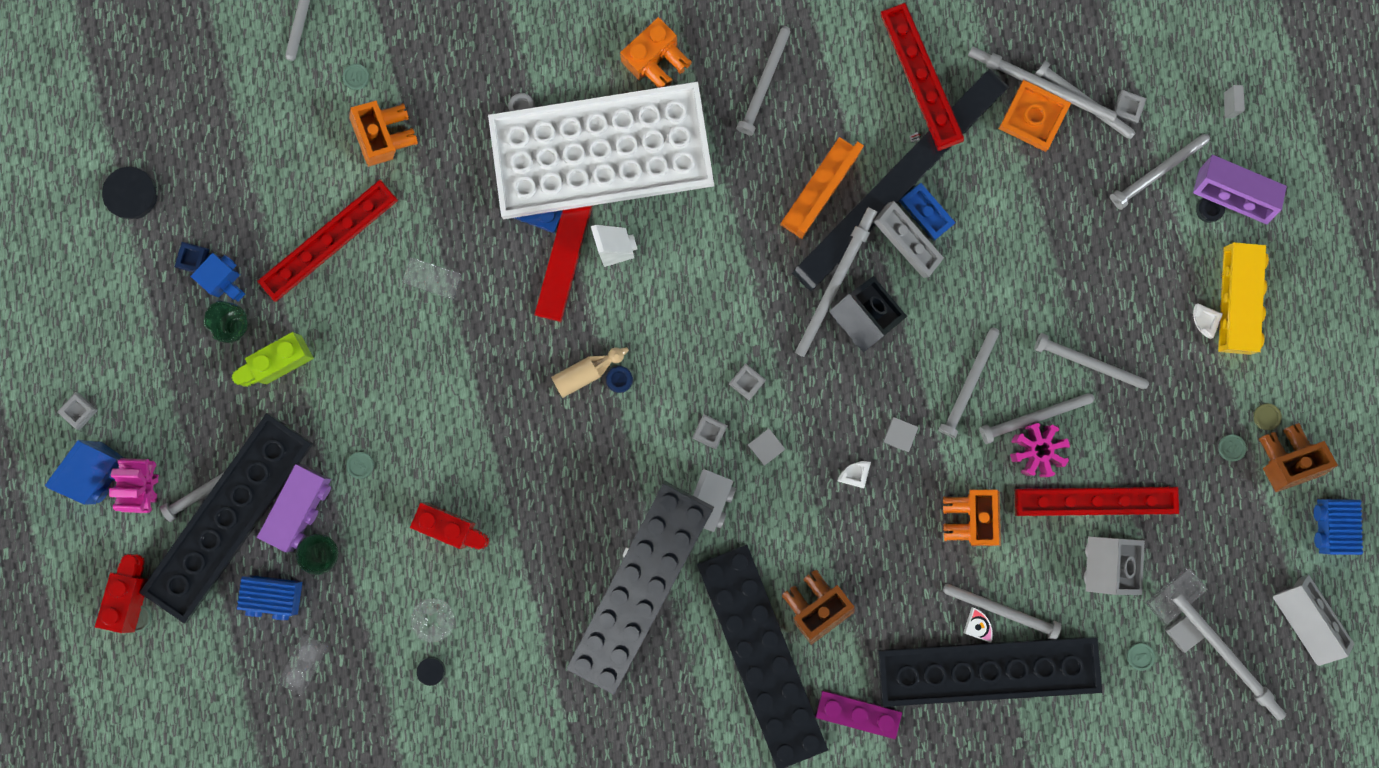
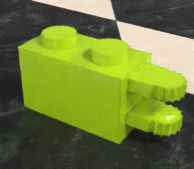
(273, 361)

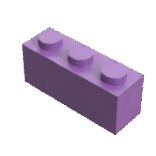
(1240, 189)
(295, 508)

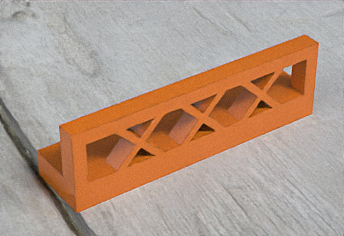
(821, 187)

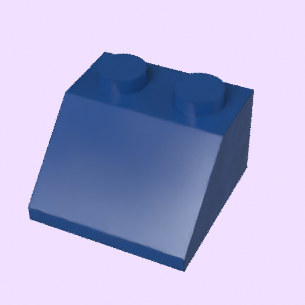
(85, 472)

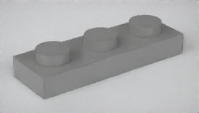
(908, 239)

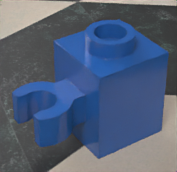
(217, 276)

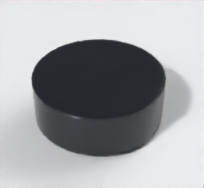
(1209, 211)
(430, 671)

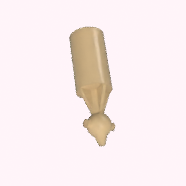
(586, 371)

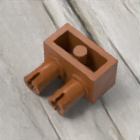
(1298, 467)
(822, 615)

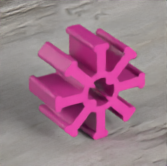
(1049, 448)
(134, 485)

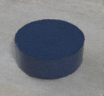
(619, 379)

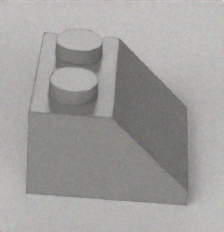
(714, 491)
(1114, 566)

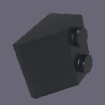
(867, 314)

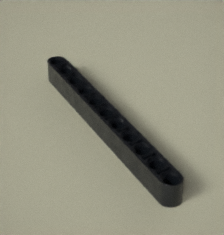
(897, 181)

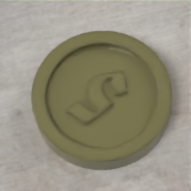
(1267, 417)

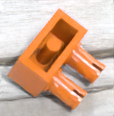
(649, 49)
(372, 134)
(984, 514)

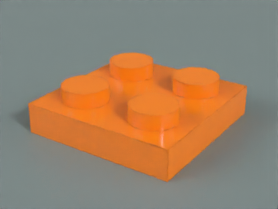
(1034, 115)

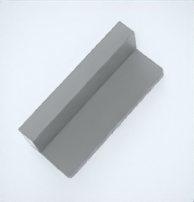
(1314, 621)

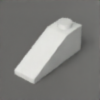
(613, 244)

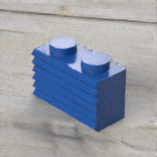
(1338, 526)
(270, 596)

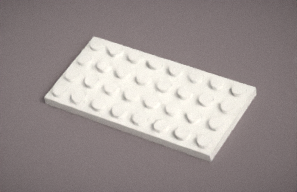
(600, 150)

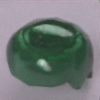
(219, 319)
(311, 555)

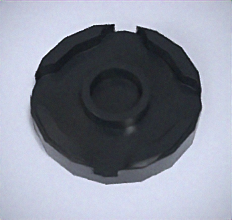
(129, 193)

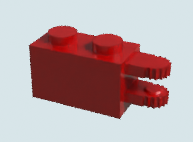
(448, 527)
(121, 597)

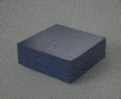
(191, 257)

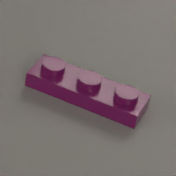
(858, 714)

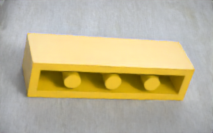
(1243, 298)

